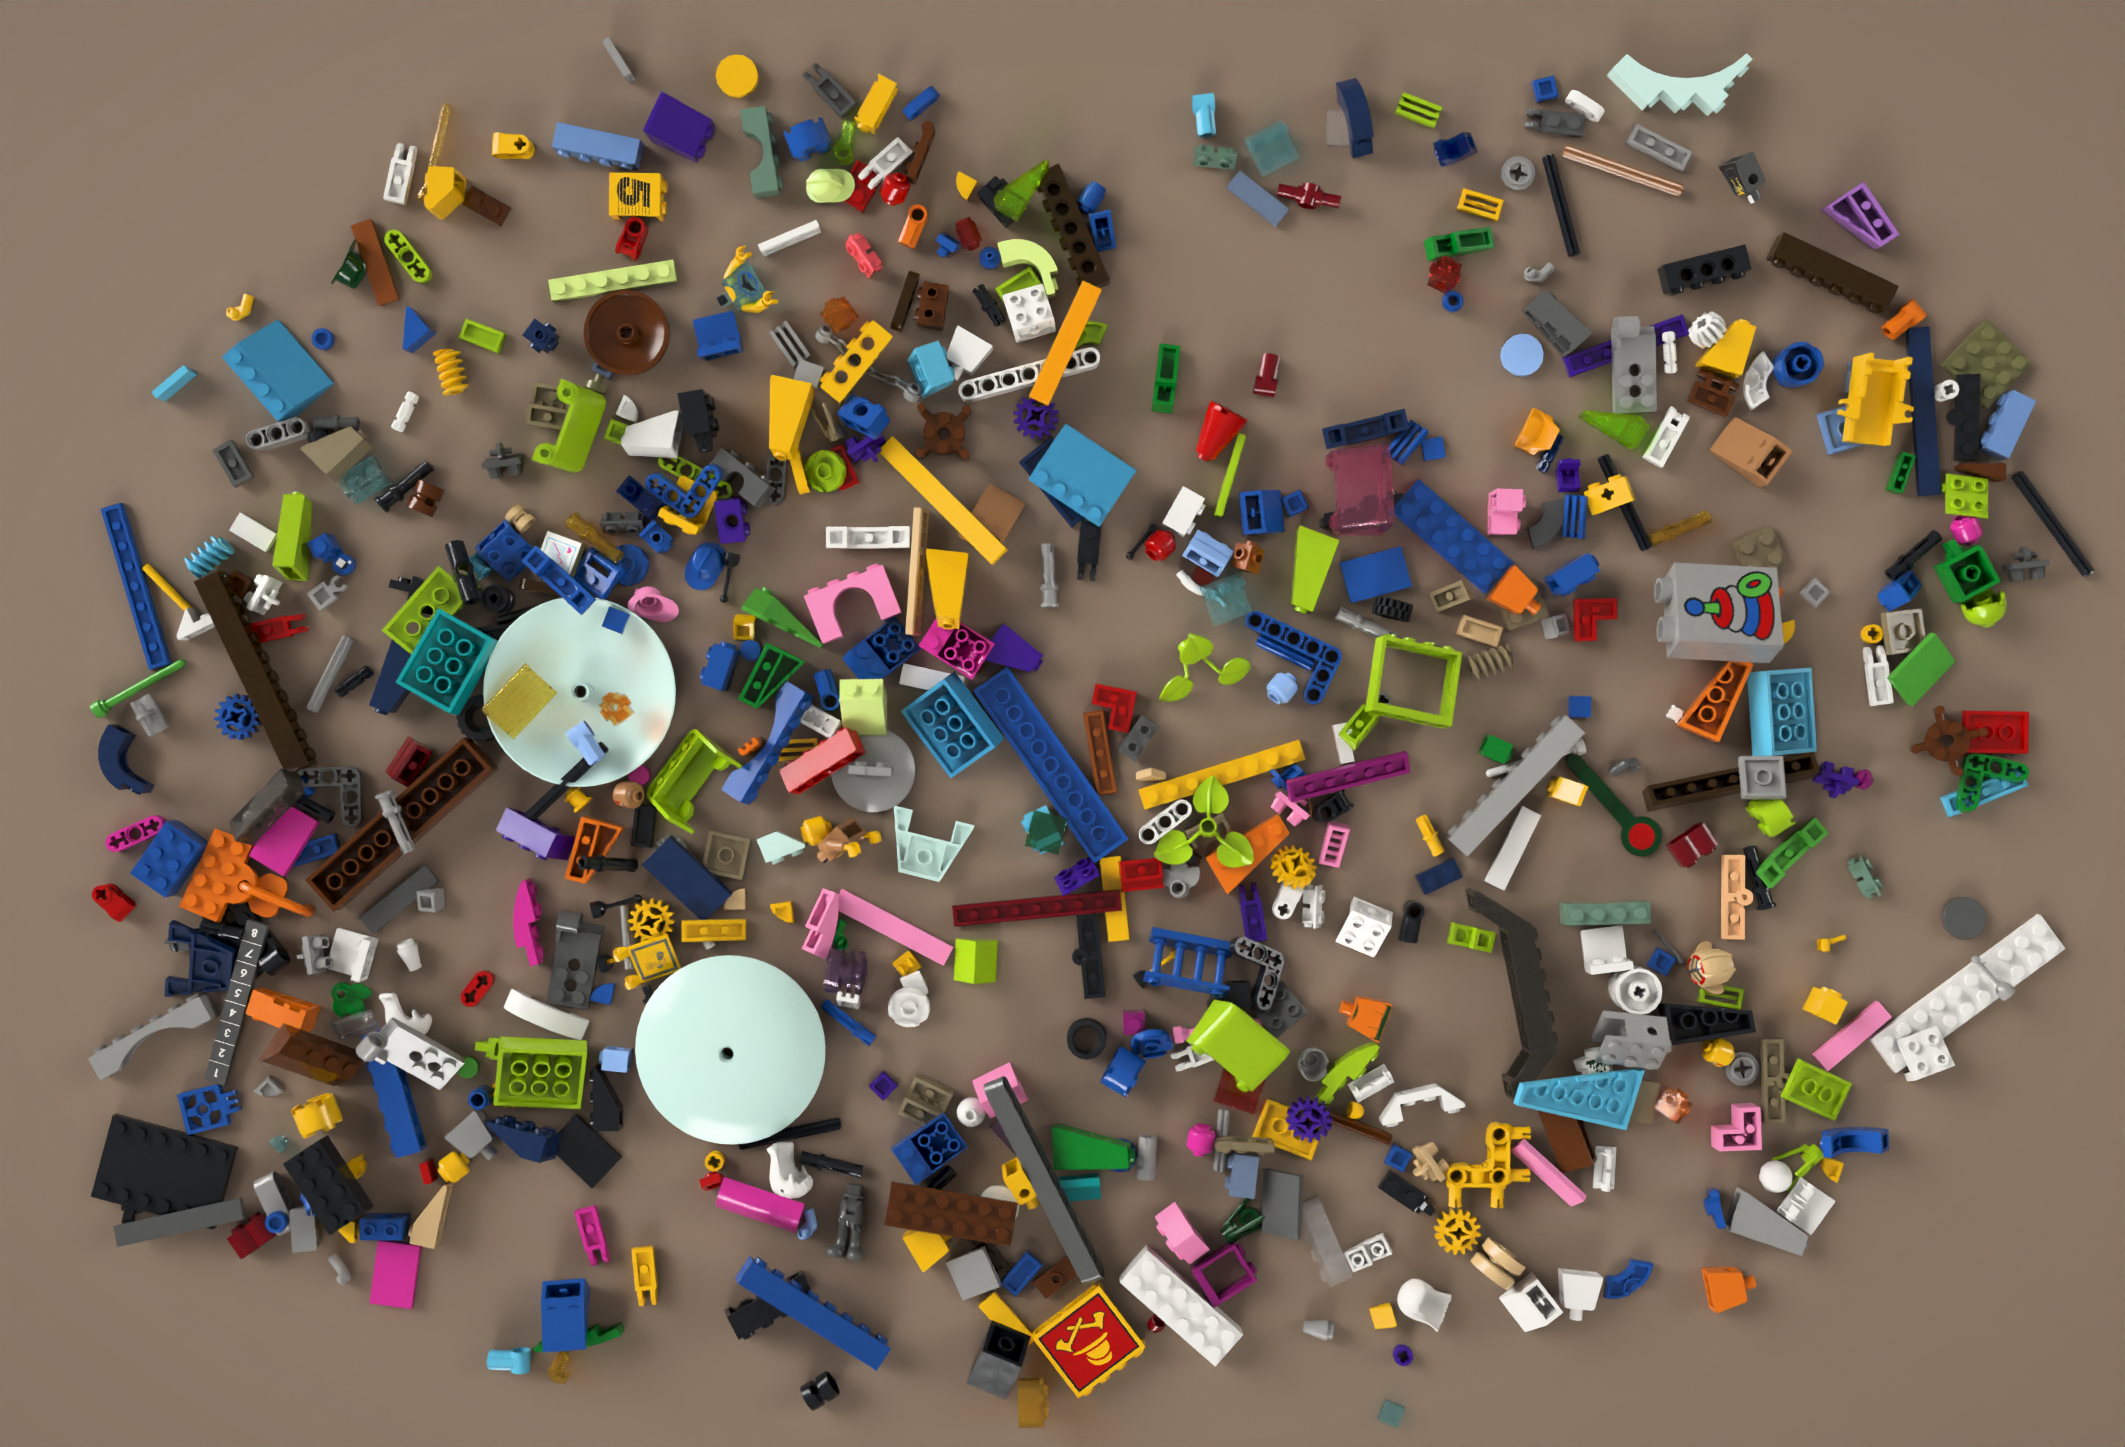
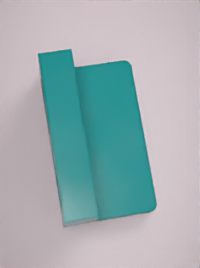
(1081, 1186)

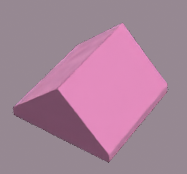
(1004, 1070)

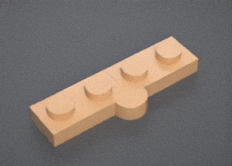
(1733, 897)

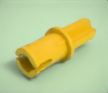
(1430, 835)

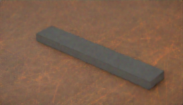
(179, 1222)

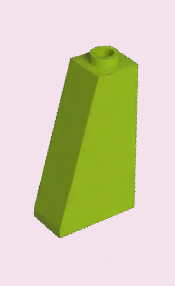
(293, 534)
(1311, 564)

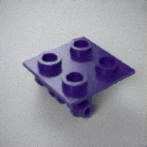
(1076, 876)

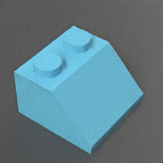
(931, 368)

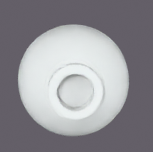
(970, 1112)

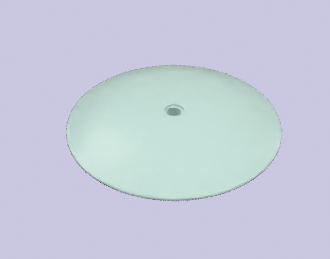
(577, 652)
(737, 1007)

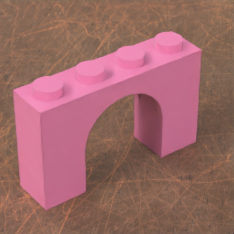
(823, 601)

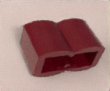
(1692, 844)
(251, 1236)

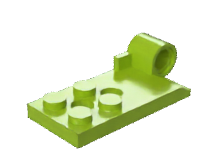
(437, 592)

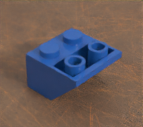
(1261, 512)

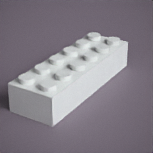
(1180, 1305)

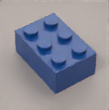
(170, 858)

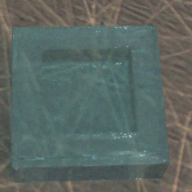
(1391, 1413)

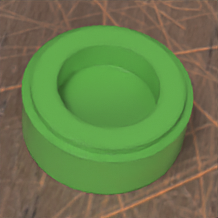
(470, 1067)

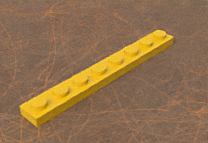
(1224, 773)

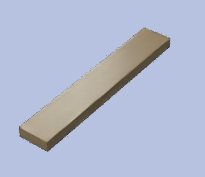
(917, 572)

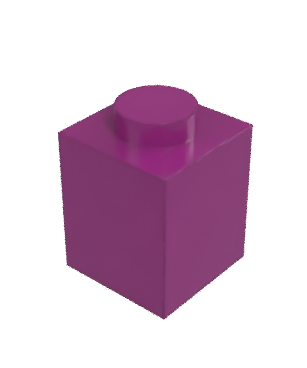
(1133, 1021)

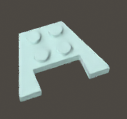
(923, 854)

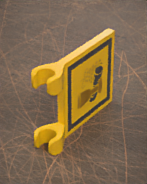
(650, 958)

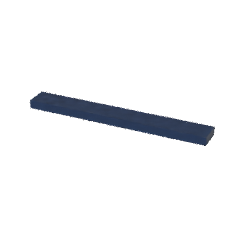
(1924, 412)

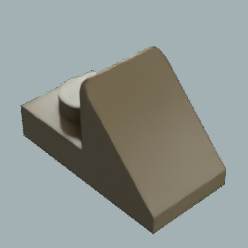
(1451, 595)

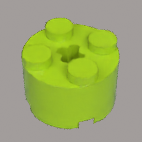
(1772, 815)

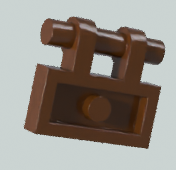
(1710, 398)

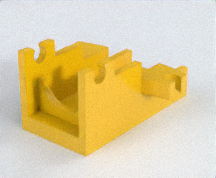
(1875, 400)

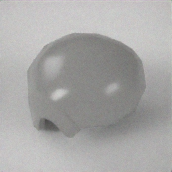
(1312, 1064)

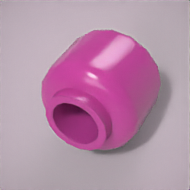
(1966, 529)
(1201, 1139)

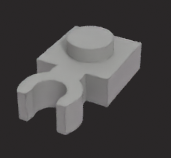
(325, 593)

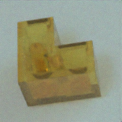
(1032, 1402)

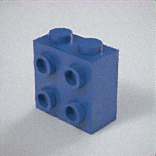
(1567, 577)
(720, 666)

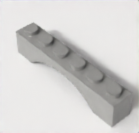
(117, 1057)

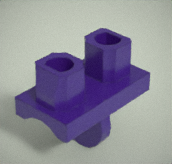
(864, 449)
(1835, 782)

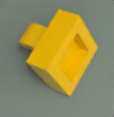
(907, 964)

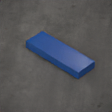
(318, 849)

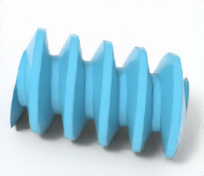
(209, 557)

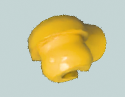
(241, 311)

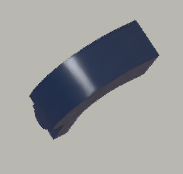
(1357, 116)
(113, 760)

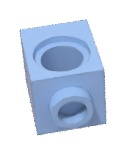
(616, 1059)

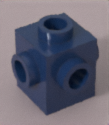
(541, 336)

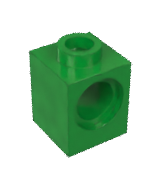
(1496, 749)

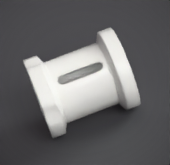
(1951, 389)

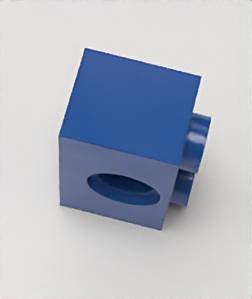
(864, 416)
(384, 1226)

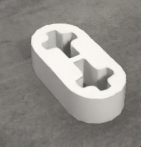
(1584, 105)

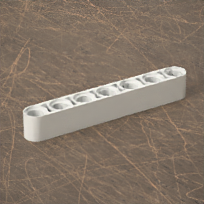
(1018, 372)

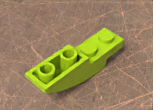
(1350, 1064)

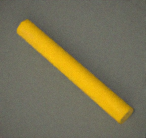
(166, 587)

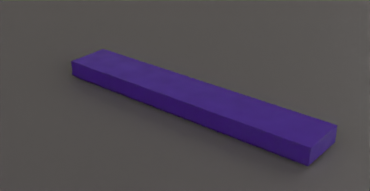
(1602, 354)

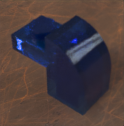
(1454, 149)

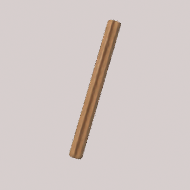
(1623, 170)

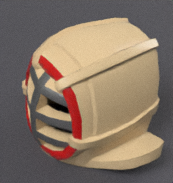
(1712, 966)

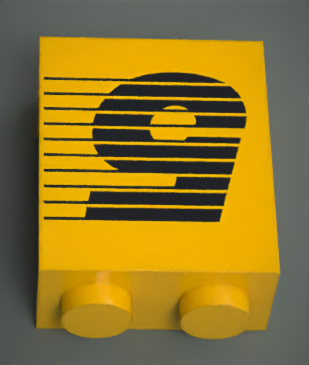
(637, 195)

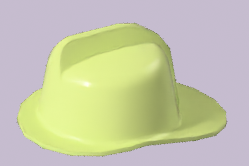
(830, 185)

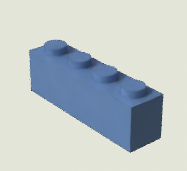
(597, 146)

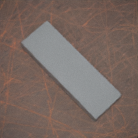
(1659, 148)

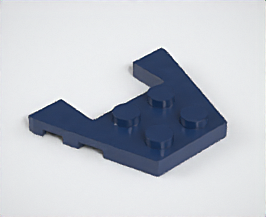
(209, 964)

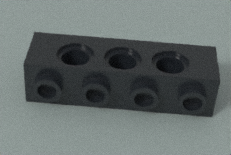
(1735, 257)

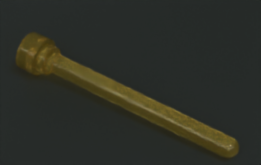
(437, 145)

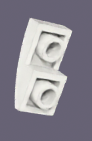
(1367, 1252)

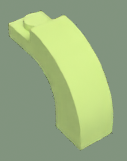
(1027, 252)

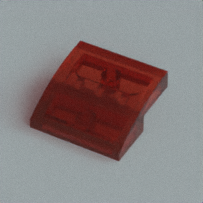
(1233, 1097)

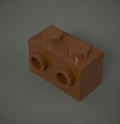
(932, 306)

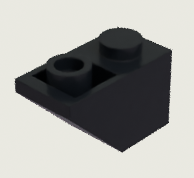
(1238, 994)

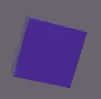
(883, 1085)

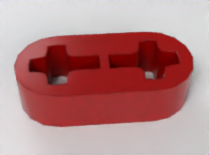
(481, 991)

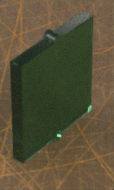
(1046, 832)

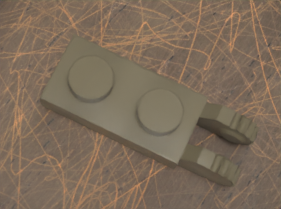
(1242, 1144)

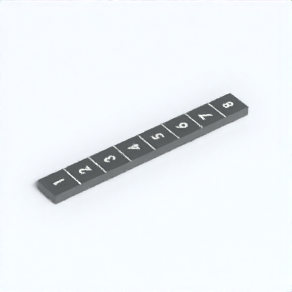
(237, 1002)

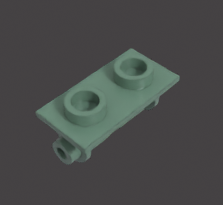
(1206, 157)
(1863, 868)

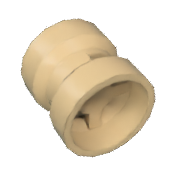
(520, 518)

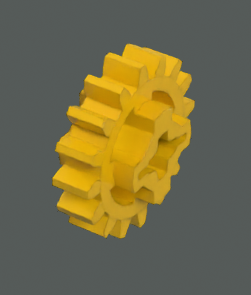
(1293, 867)
(649, 913)
(1457, 1222)

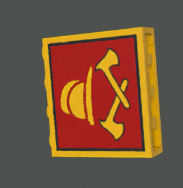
(1088, 1340)

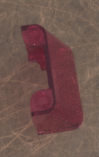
(1362, 490)

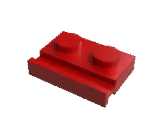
(862, 193)
(1140, 874)

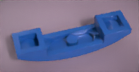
(559, 580)

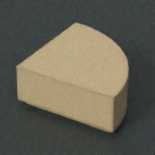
(1150, 775)
(736, 901)

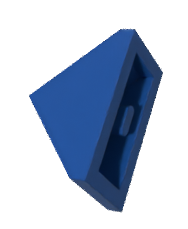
(1102, 230)
(415, 331)

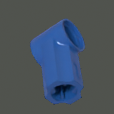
(827, 688)

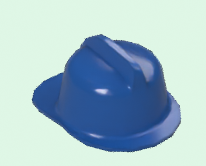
(704, 566)

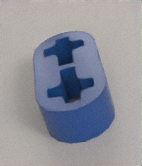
(921, 103)

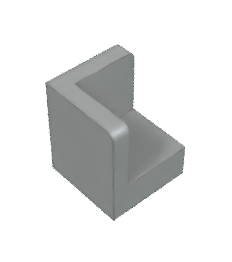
(809, 373)

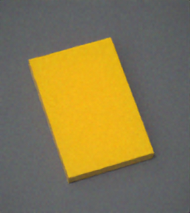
(1273, 1125)

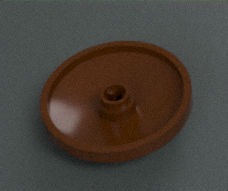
(626, 332)

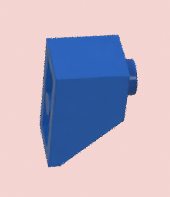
(1899, 591)

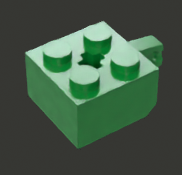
(1960, 561)

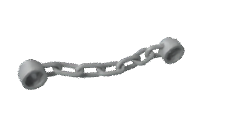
(911, 392)

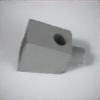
(473, 1136)

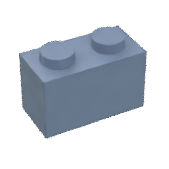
(1242, 1174)

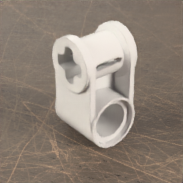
(1286, 896)

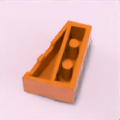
(592, 839)
(280, 1008)

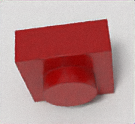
(711, 1181)

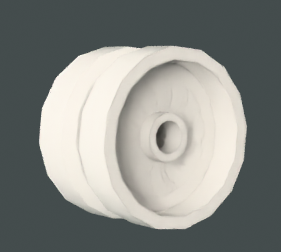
(1647, 991)

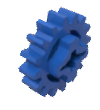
(230, 711)

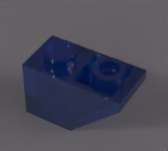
(640, 497)

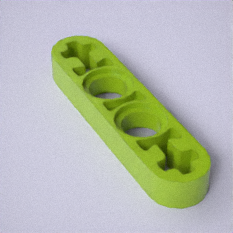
(695, 473)

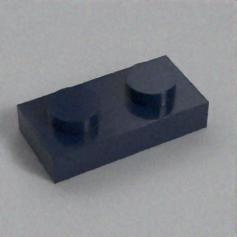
(1438, 876)

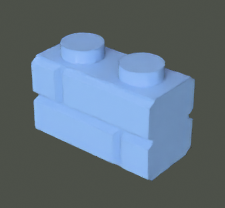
(1208, 553)

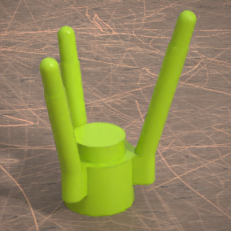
(1811, 1157)

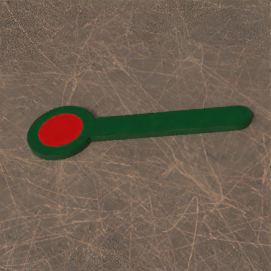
(1638, 834)

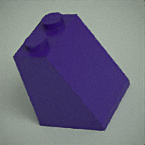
(679, 128)

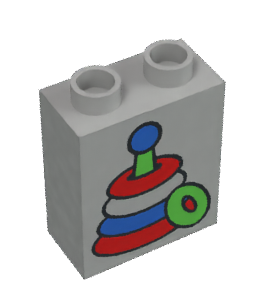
(1720, 612)

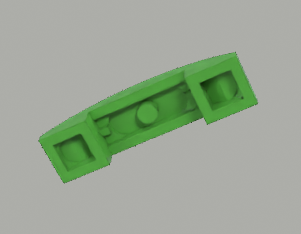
(1789, 851)

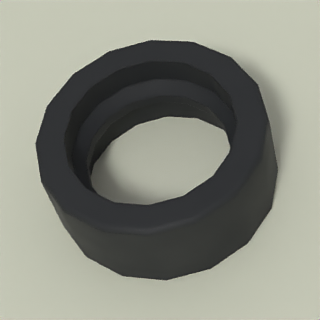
(1086, 1054)

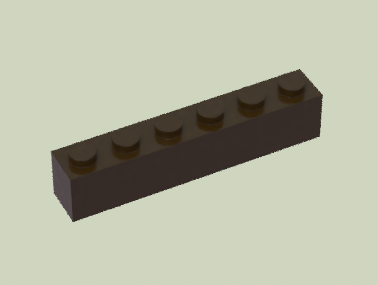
(1832, 273)

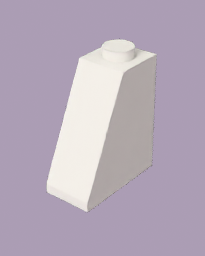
(654, 436)

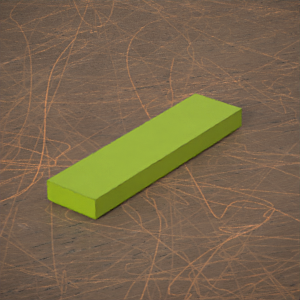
(1229, 476)

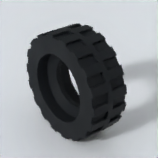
(466, 724)

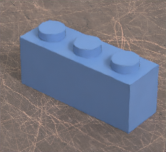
(2006, 425)

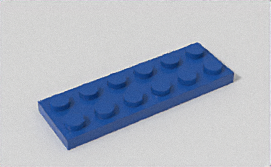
(1451, 536)

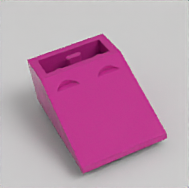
(959, 647)

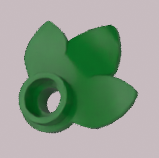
(352, 1000)

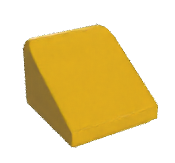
(744, 627)
(1383, 1316)

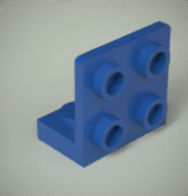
(717, 336)
(504, 550)

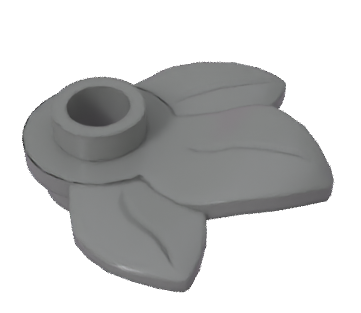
(1180, 875)

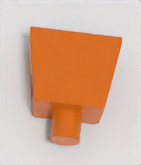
(1515, 592)
(1726, 1287)

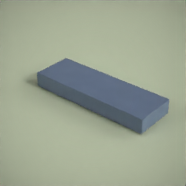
(1257, 198)

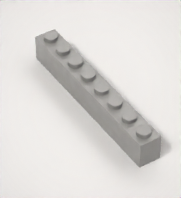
(1515, 785)

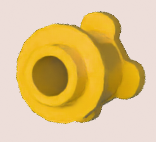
(577, 799)

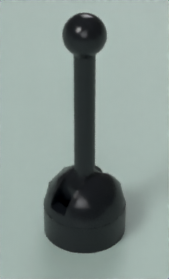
(730, 560)
(599, 908)

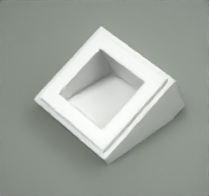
(915, 980)

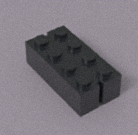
(328, 1185)

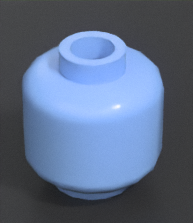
(1282, 688)

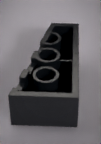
(1701, 1023)
(758, 1313)

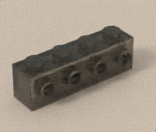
(267, 807)

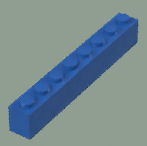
(812, 1312)

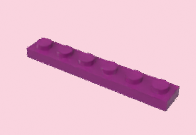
(1348, 776)

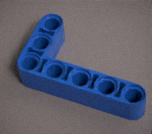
(1301, 647)

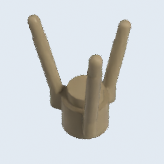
(835, 431)

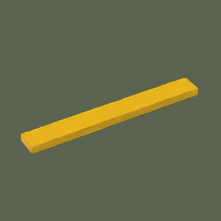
(942, 500)

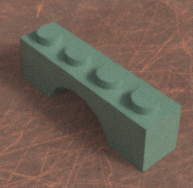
(764, 178)
(1605, 913)

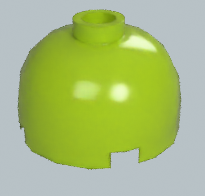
(1985, 608)

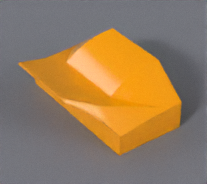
(1537, 433)

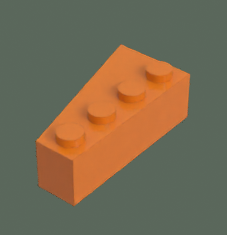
(1716, 702)
(1262, 839)

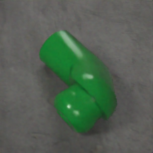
(839, 938)

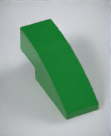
(1459, 243)
(1165, 378)

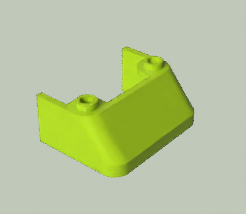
(685, 775)

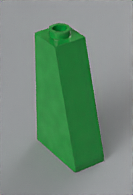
(1088, 1150)

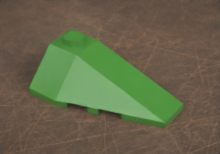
(772, 610)

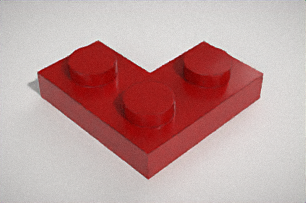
(1586, 614)
(1120, 701)

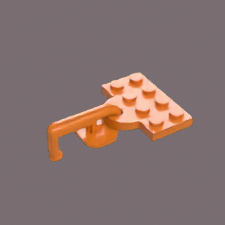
(222, 879)

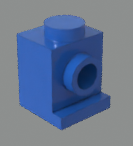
(651, 531)
(325, 547)

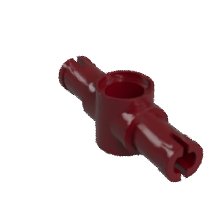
(1309, 196)

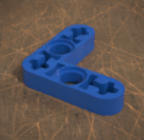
(684, 497)

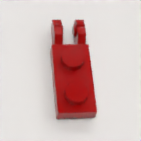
(278, 628)

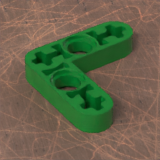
(1977, 774)

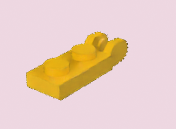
(645, 1273)

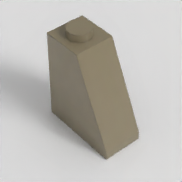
(338, 451)

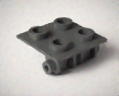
(1283, 1013)

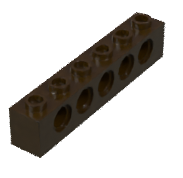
(1055, 178)

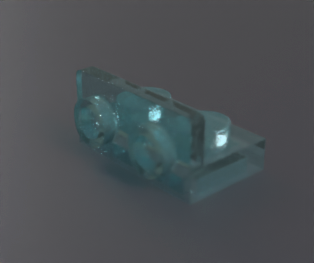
(364, 480)

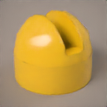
(1355, 1110)

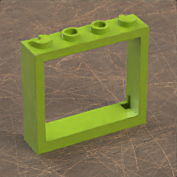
(1450, 685)

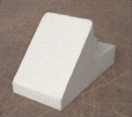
(193, 625)

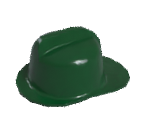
(352, 269)

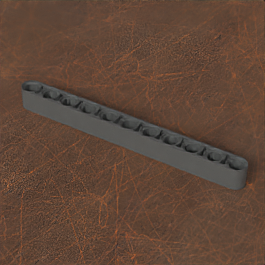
(1044, 1180)

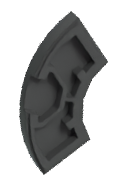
(1549, 523)

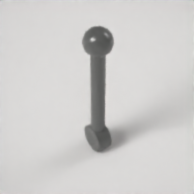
(1680, 960)

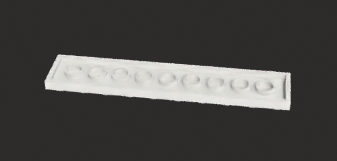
(1970, 988)

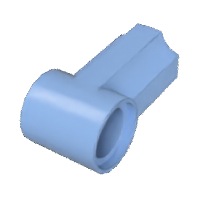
(583, 738)

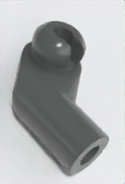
(1622, 765)

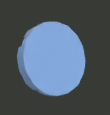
(1522, 355)

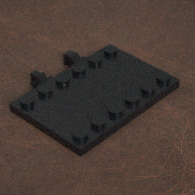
(160, 1168)

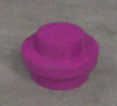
(1865, 779)

